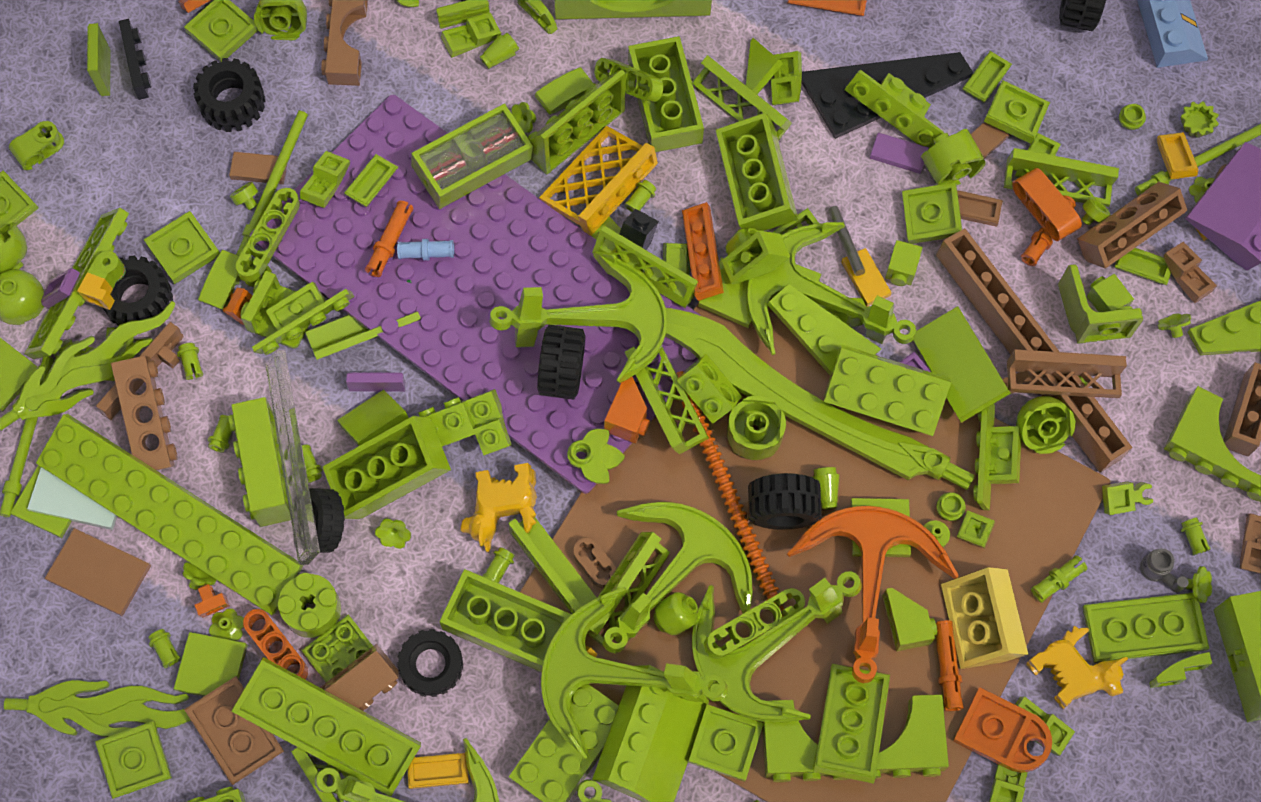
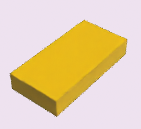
(1177, 155)
(871, 282)
(438, 771)

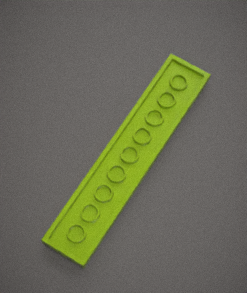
(168, 513)

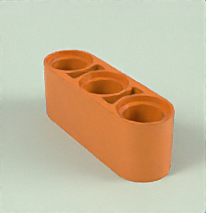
(1047, 204)
(267, 636)

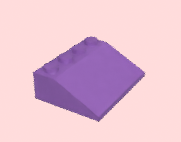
(1232, 208)

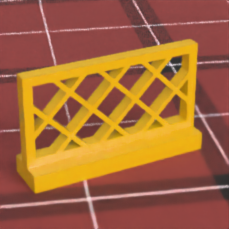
(617, 186)

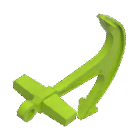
(640, 313)
(877, 319)
(702, 542)
(740, 664)
(571, 666)
(355, 790)

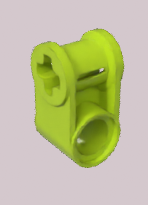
(34, 145)

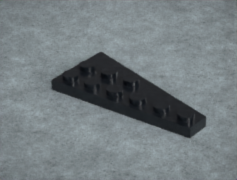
(846, 113)

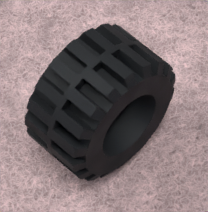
(1081, 13)
(234, 112)
(153, 302)
(561, 362)
(784, 501)

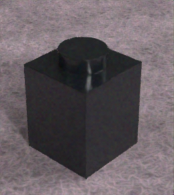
(639, 228)

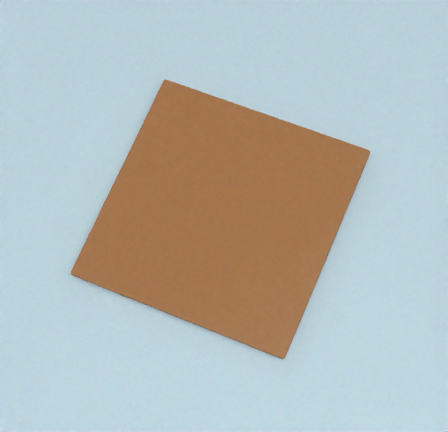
(1033, 533)

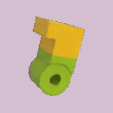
(101, 279)

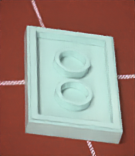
(61, 500)

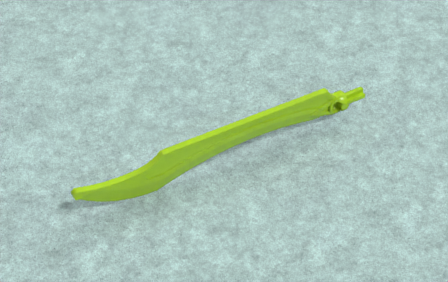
(755, 377)

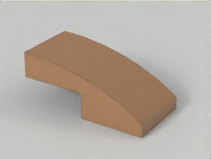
(1184, 267)
(1251, 547)

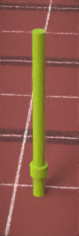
(1204, 157)
(275, 176)
(12, 486)

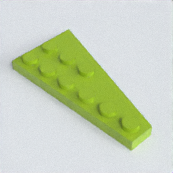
(1230, 333)

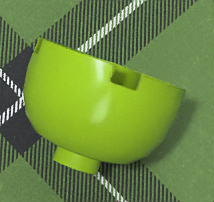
(278, 15)
(12, 247)
(19, 297)
(1045, 424)

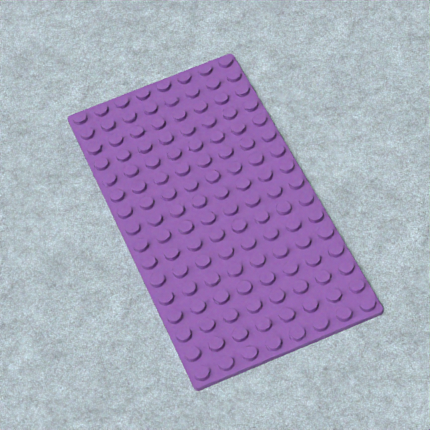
(500, 246)

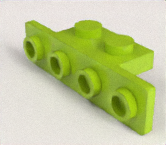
(896, 105)
(297, 312)
(997, 456)

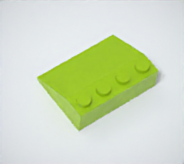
(578, 122)
(649, 743)

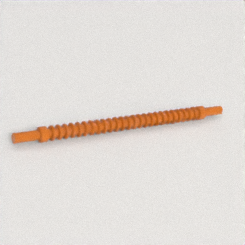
(735, 508)

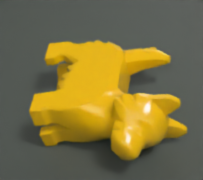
(501, 499)
(1074, 673)

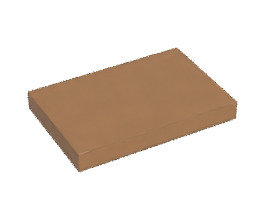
(98, 572)
(233, 741)

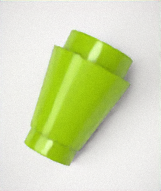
(499, 51)
(829, 486)

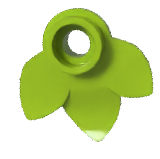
(599, 457)

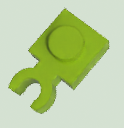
(1122, 497)

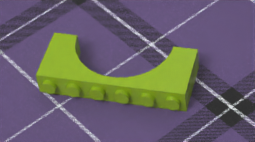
(630, 8)
(1200, 442)
(918, 749)

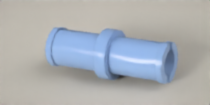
(425, 249)

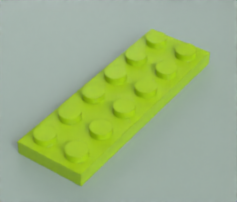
(60, 316)
(326, 726)

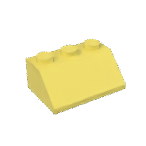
(984, 618)

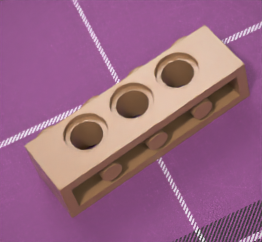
(1132, 224)
(125, 375)

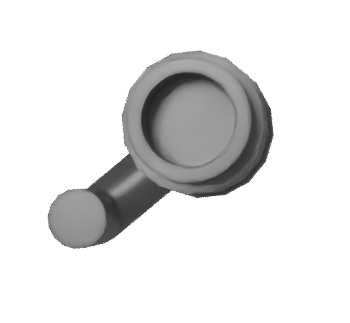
(1157, 567)

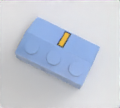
(1172, 32)

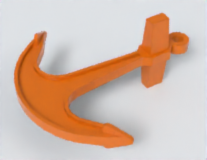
(875, 533)

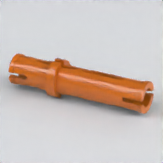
(1040, 242)
(385, 246)
(950, 678)

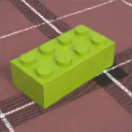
(676, 116)
(756, 173)
(887, 390)
(260, 461)
(387, 467)
(502, 619)
(551, 764)

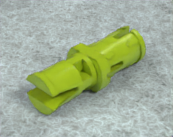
(1058, 579)

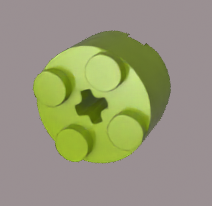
(953, 158)
(771, 427)
(309, 589)

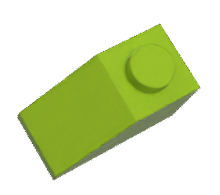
(756, 257)
(908, 621)

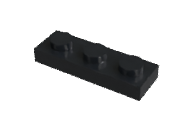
(135, 59)

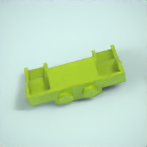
(473, 416)

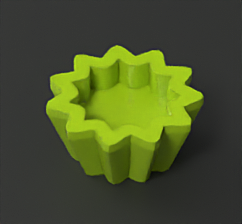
(1199, 119)

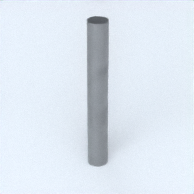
(847, 242)

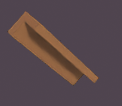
(1065, 364)

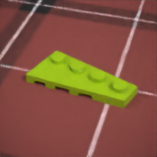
(816, 327)

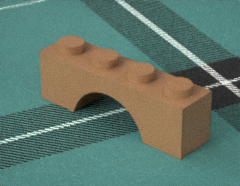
(342, 61)

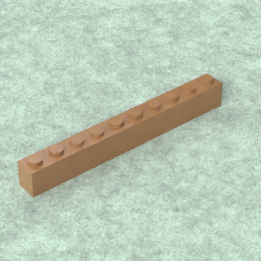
(1020, 331)

